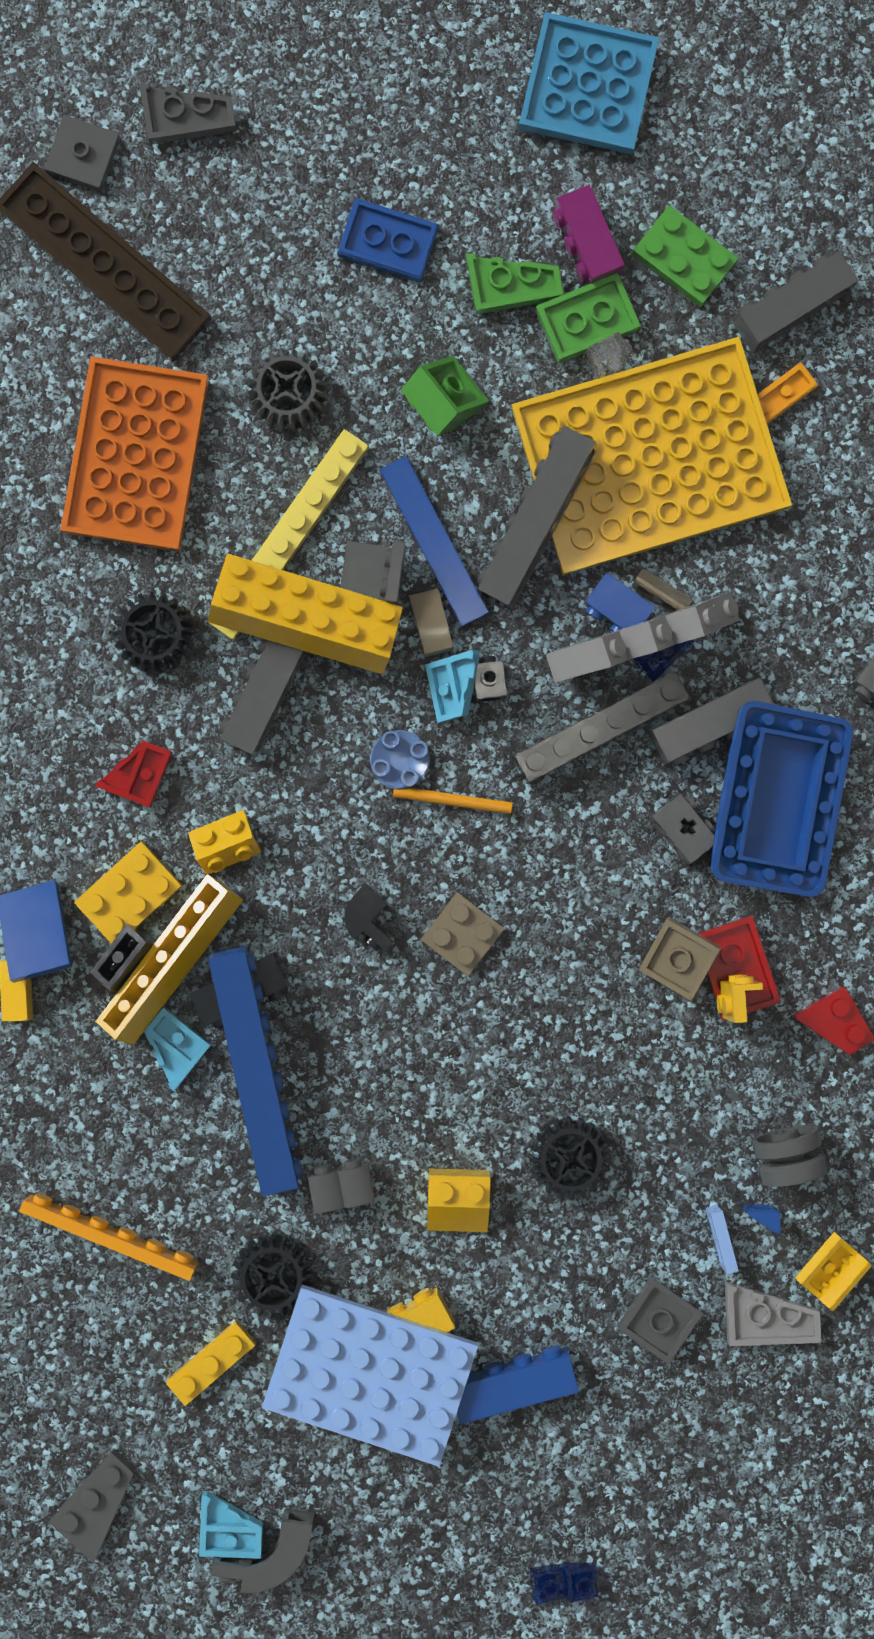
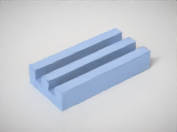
(722, 1239)

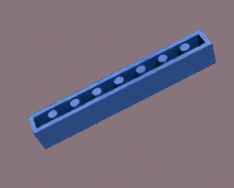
(254, 1070)

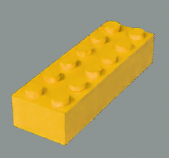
(304, 614)

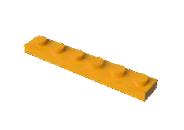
(120, 1240)

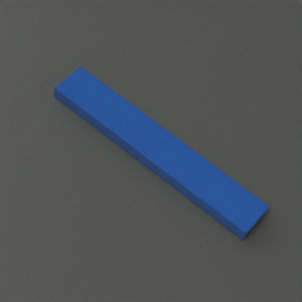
(434, 541)

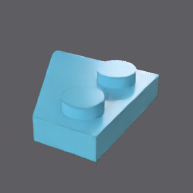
(452, 684)
(175, 1046)
(228, 1530)

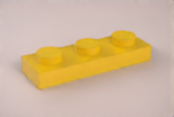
(211, 1362)

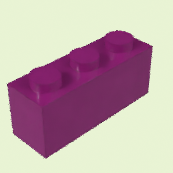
(587, 235)

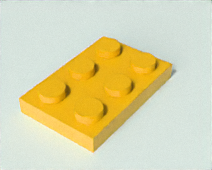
(128, 892)

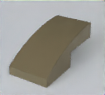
(431, 622)

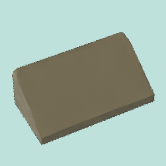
(660, 592)

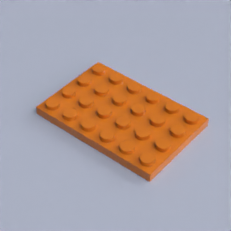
(135, 454)

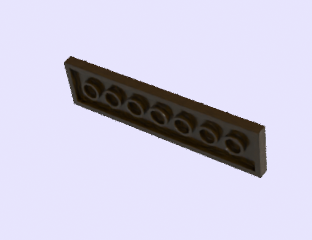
(103, 262)

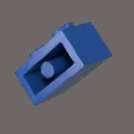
(617, 604)

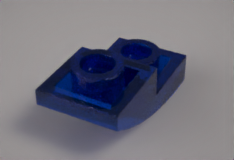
(562, 1581)

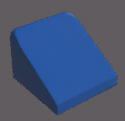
(764, 1214)

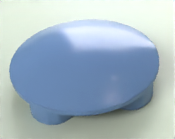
(399, 759)

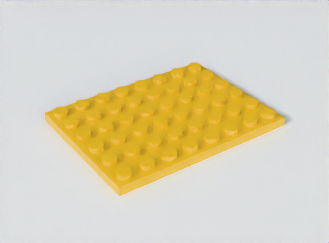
(674, 457)

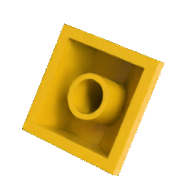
(458, 1200)

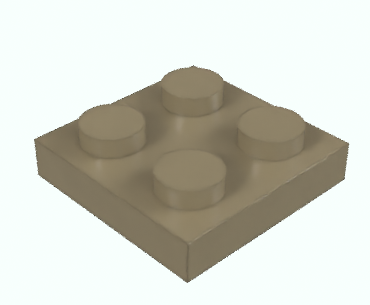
(462, 934)
(680, 958)

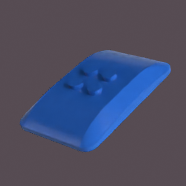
(781, 799)

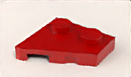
(138, 774)
(837, 1021)

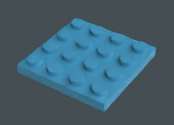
(588, 83)

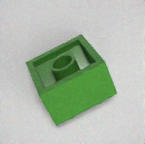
(444, 394)

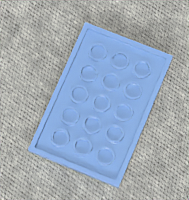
(370, 1375)

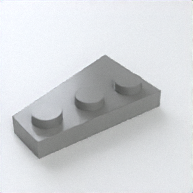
(768, 1319)

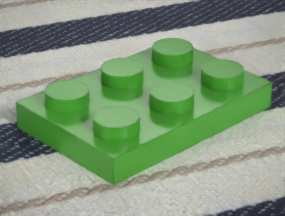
(684, 256)
(587, 317)

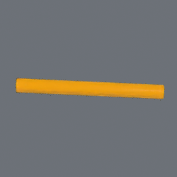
(453, 800)

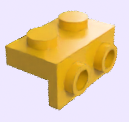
(224, 842)
(733, 998)
(833, 1271)

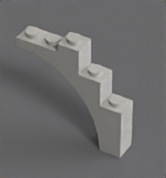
(643, 638)

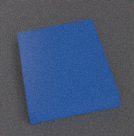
(388, 240)
(34, 931)

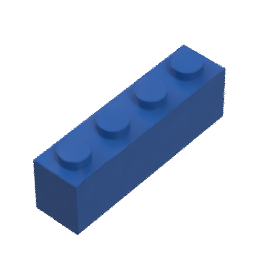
(517, 1384)

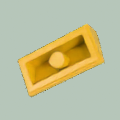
(15, 997)

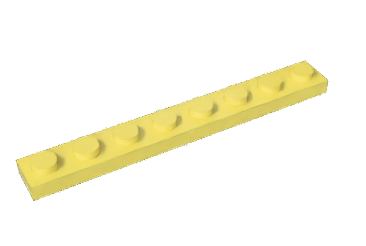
(308, 506)

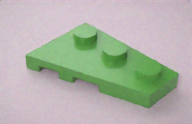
(509, 284)

